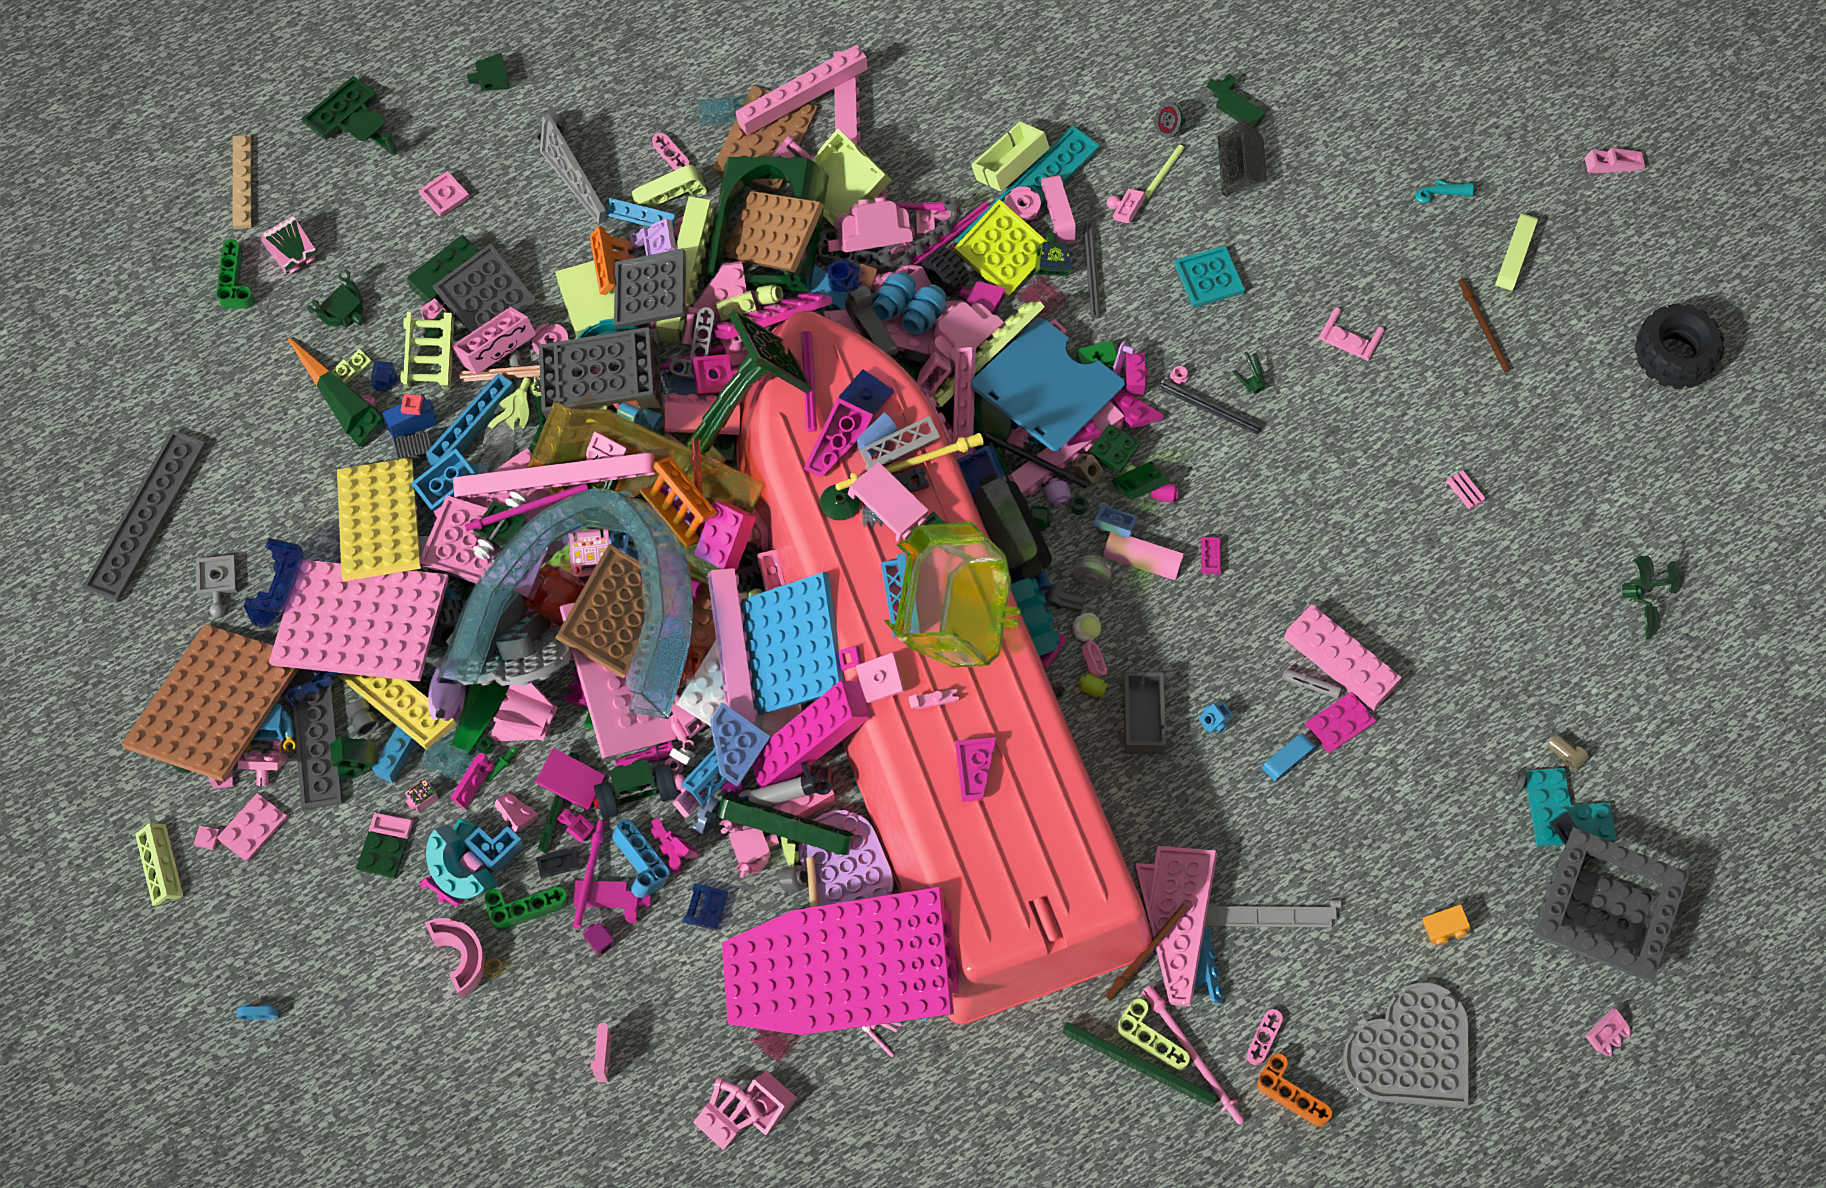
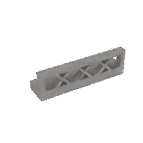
(900, 452)

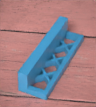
(901, 564)
(703, 777)

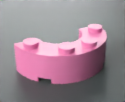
(460, 936)

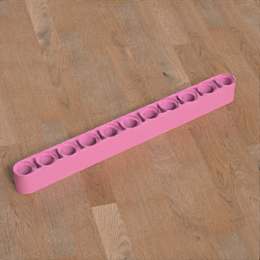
(554, 475)

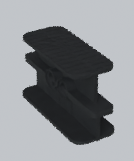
(1012, 525)

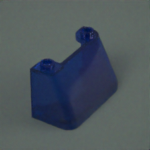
(269, 606)

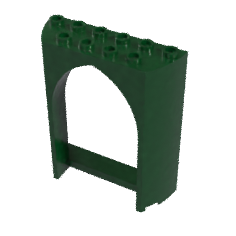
(808, 182)

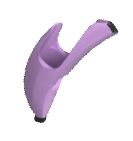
(445, 697)

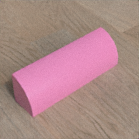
(1143, 555)

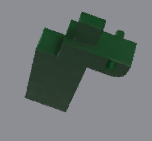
(1233, 104)

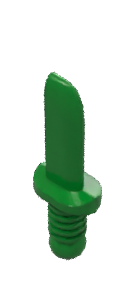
(502, 763)

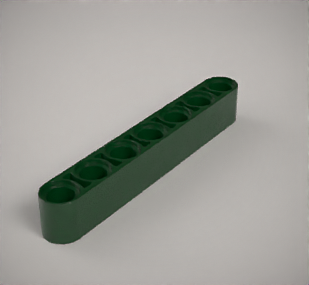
(785, 825)

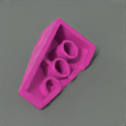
(837, 436)

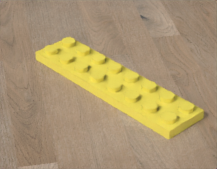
(402, 705)

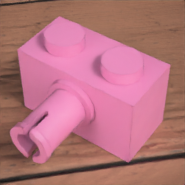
(735, 349)

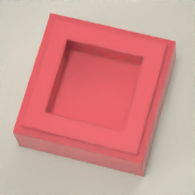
(412, 404)

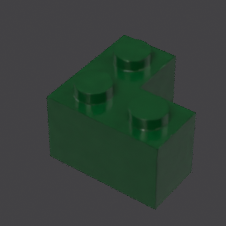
(352, 756)

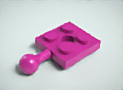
(717, 363)

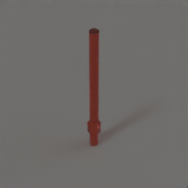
(696, 459)

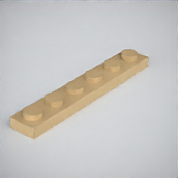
(242, 182)

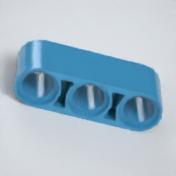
(1288, 756)

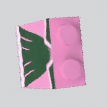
(289, 245)

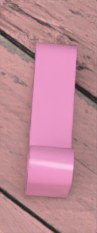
(1059, 209)

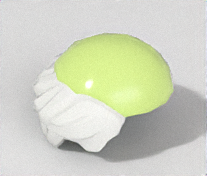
(1086, 627)

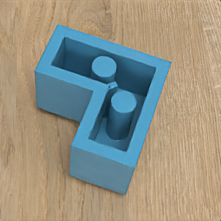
(494, 852)

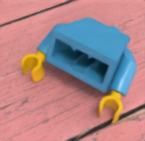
(276, 727)

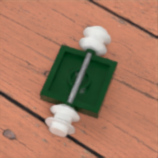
(500, 531)

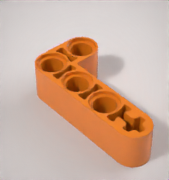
(1296, 1094)

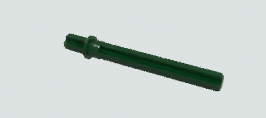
(548, 833)

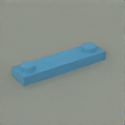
(637, 213)

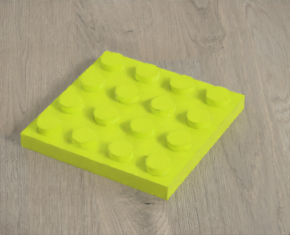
(1001, 248)

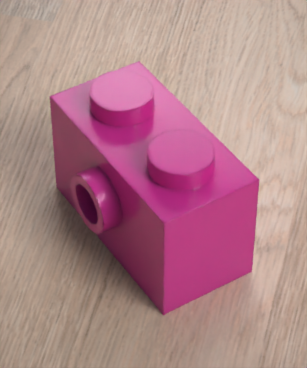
(1135, 373)

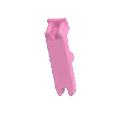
(933, 699)

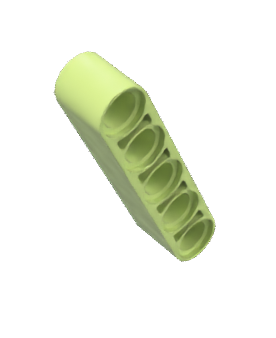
(1516, 251)

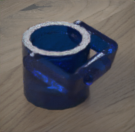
(840, 276)

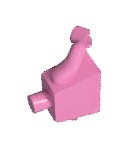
(684, 723)
(749, 846)

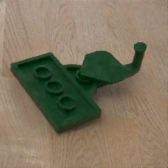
(348, 112)

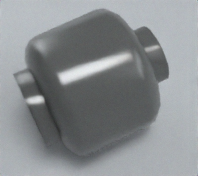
(793, 878)

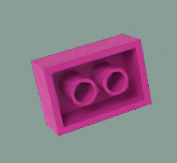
(725, 536)

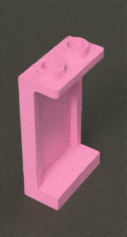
(889, 501)

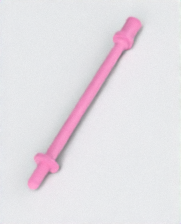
(1159, 1006)

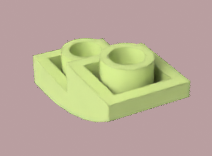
(354, 366)
(789, 851)

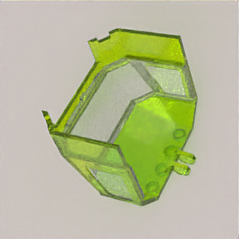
(954, 595)

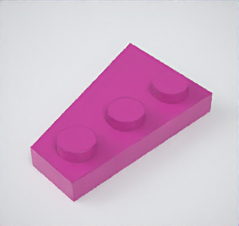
(973, 766)

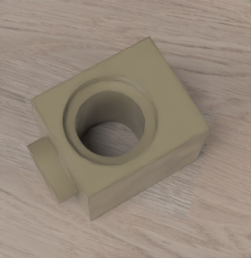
(1081, 465)

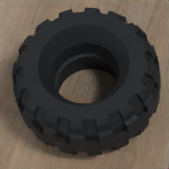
(1689, 326)

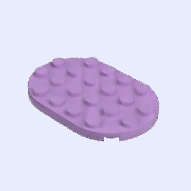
(851, 876)

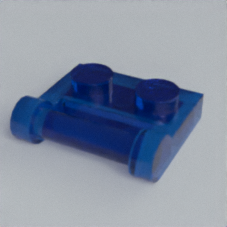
(711, 910)

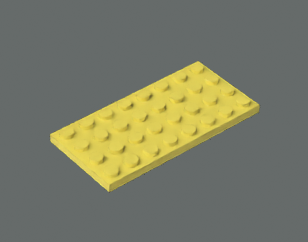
(378, 519)

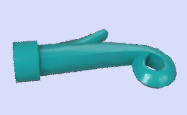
(1444, 188)

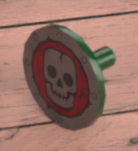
(1169, 120)

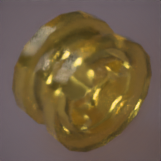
(499, 969)

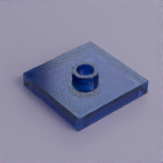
(867, 392)

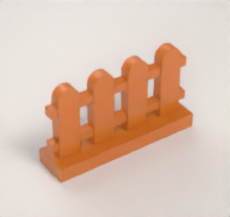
(605, 257)

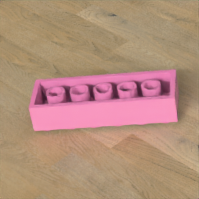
(1342, 657)

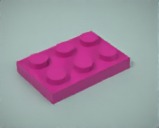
(1340, 722)

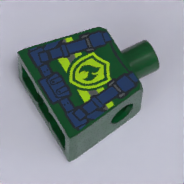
(1053, 258)

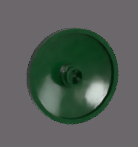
(986, 419)

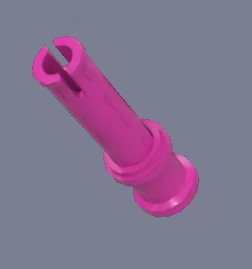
(653, 754)

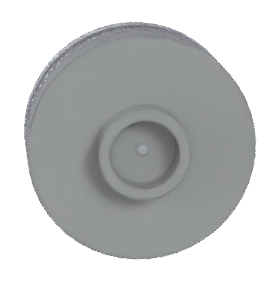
(1092, 570)

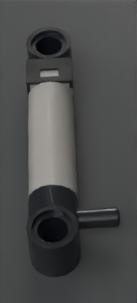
(790, 789)

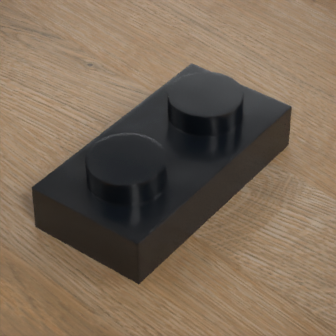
(558, 863)

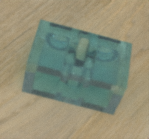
(716, 111)
(440, 751)

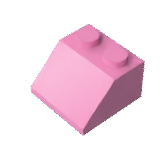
(770, 1099)

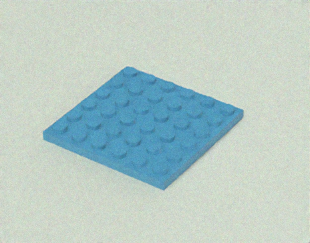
(792, 643)

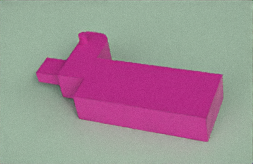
(612, 895)

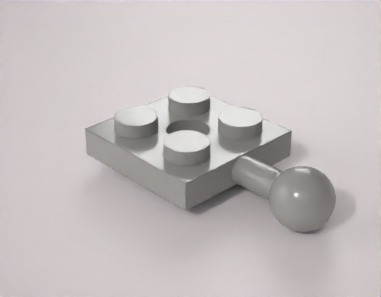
(224, 584)

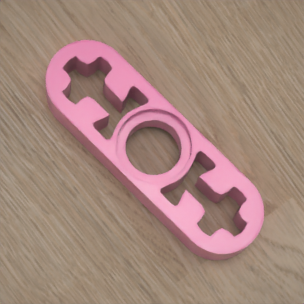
(669, 146)
(1265, 1021)

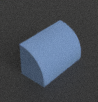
(879, 429)

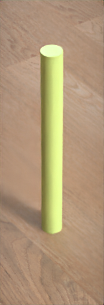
(1163, 171)

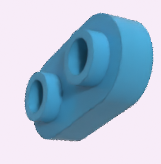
(249, 1012)

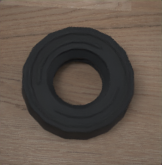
(915, 358)

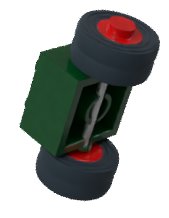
(632, 784)

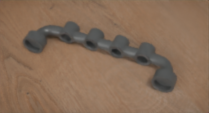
(930, 237)

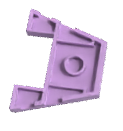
(656, 239)

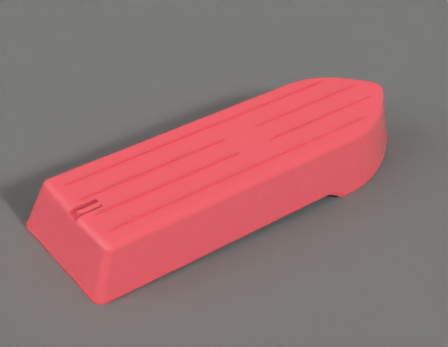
(1033, 864)

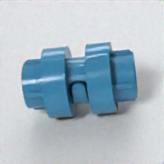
(893, 296)
(923, 310)

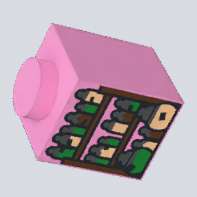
(421, 796)

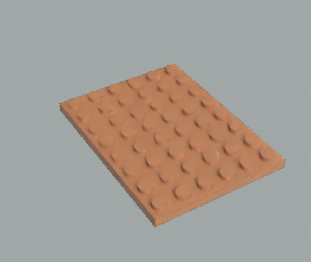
(211, 704)

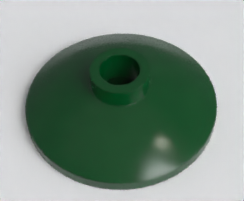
(838, 509)

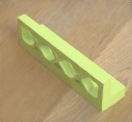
(161, 860)

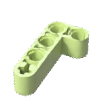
(670, 186)
(1155, 1041)

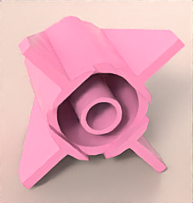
(523, 715)

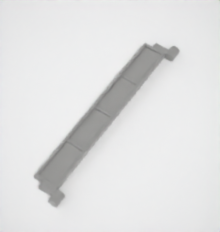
(1271, 916)

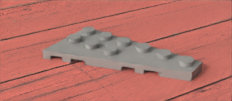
(566, 165)

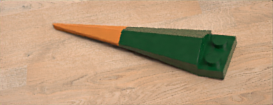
(352, 411)

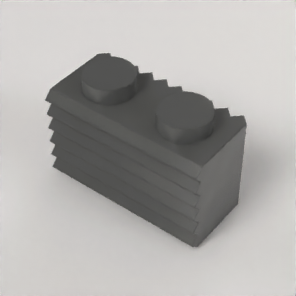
(413, 446)

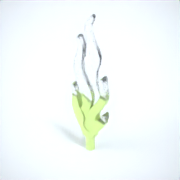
(503, 427)

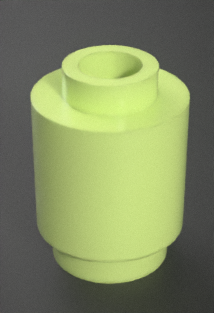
(768, 294)

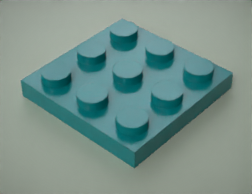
(1209, 276)

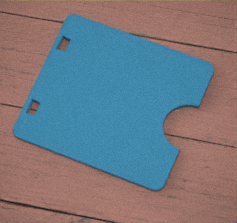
(1046, 387)

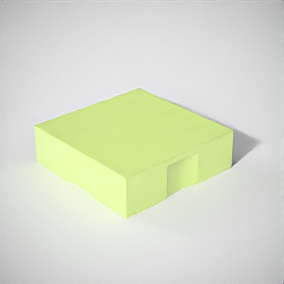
(850, 174)

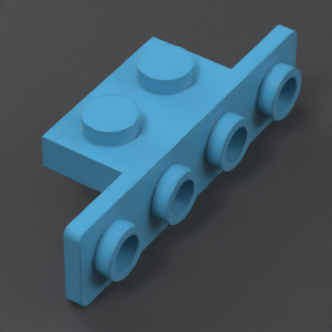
(1207, 970)

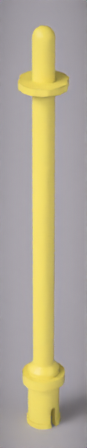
(962, 444)

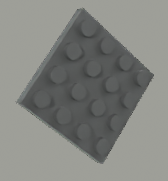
(650, 288)
(483, 289)

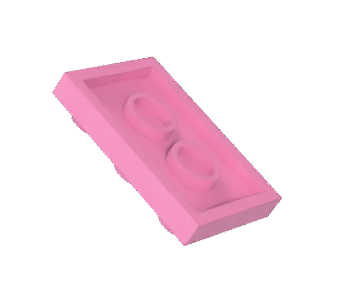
(252, 827)

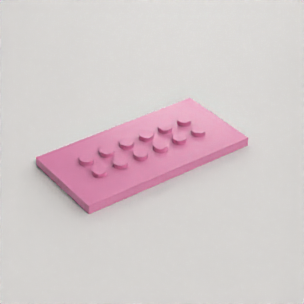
(608, 706)

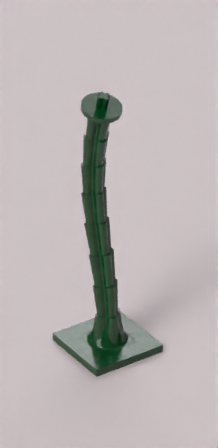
(763, 357)

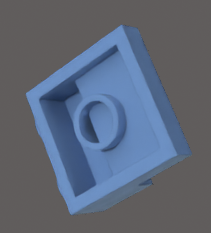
(1115, 521)

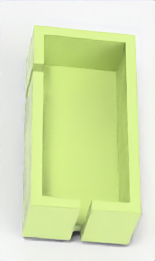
(1004, 163)

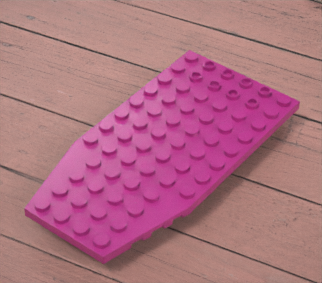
(844, 966)

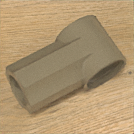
(1571, 755)

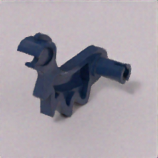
(322, 679)

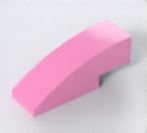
(1614, 161)

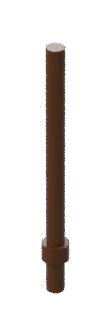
(1469, 296)
(1121, 982)

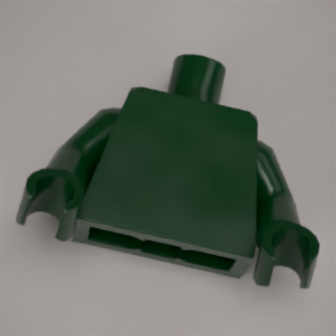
(341, 306)

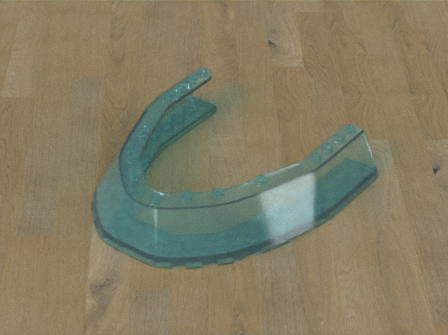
(665, 582)

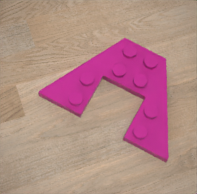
(1135, 415)

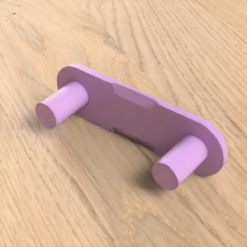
(1124, 348)

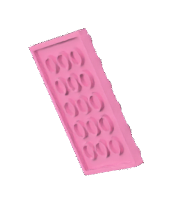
(451, 546)

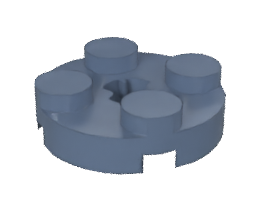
(706, 816)

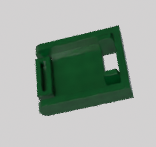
(1138, 481)

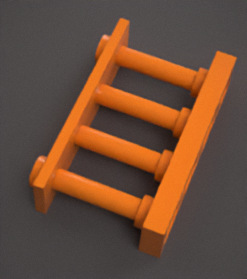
(687, 492)

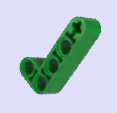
(226, 273)
(527, 903)

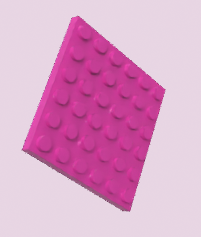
(775, 313)

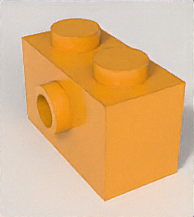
(1446, 925)

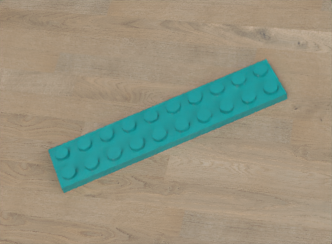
(1062, 159)

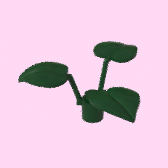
(1636, 590)

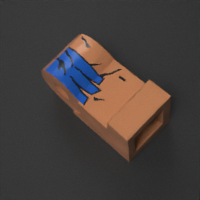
(866, 277)

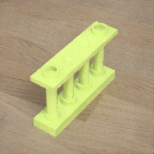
(444, 359)

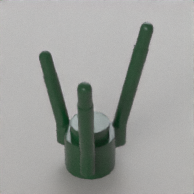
(435, 333)
(1257, 381)

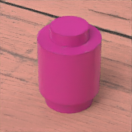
(1165, 493)

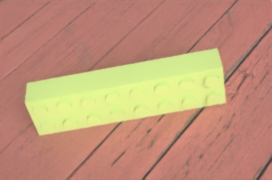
(693, 239)

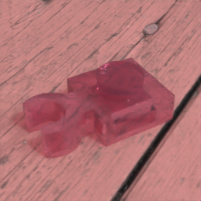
(772, 1047)

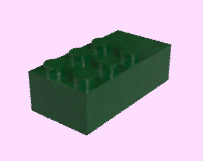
(440, 266)

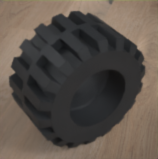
(945, 270)
(749, 577)
(447, 621)

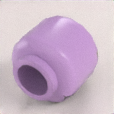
(1057, 492)

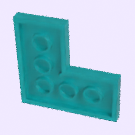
(1550, 797)

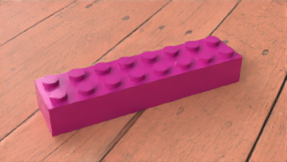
(812, 733)

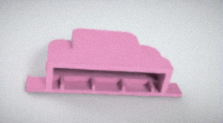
(871, 226)
(963, 328)

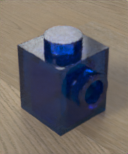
(383, 376)

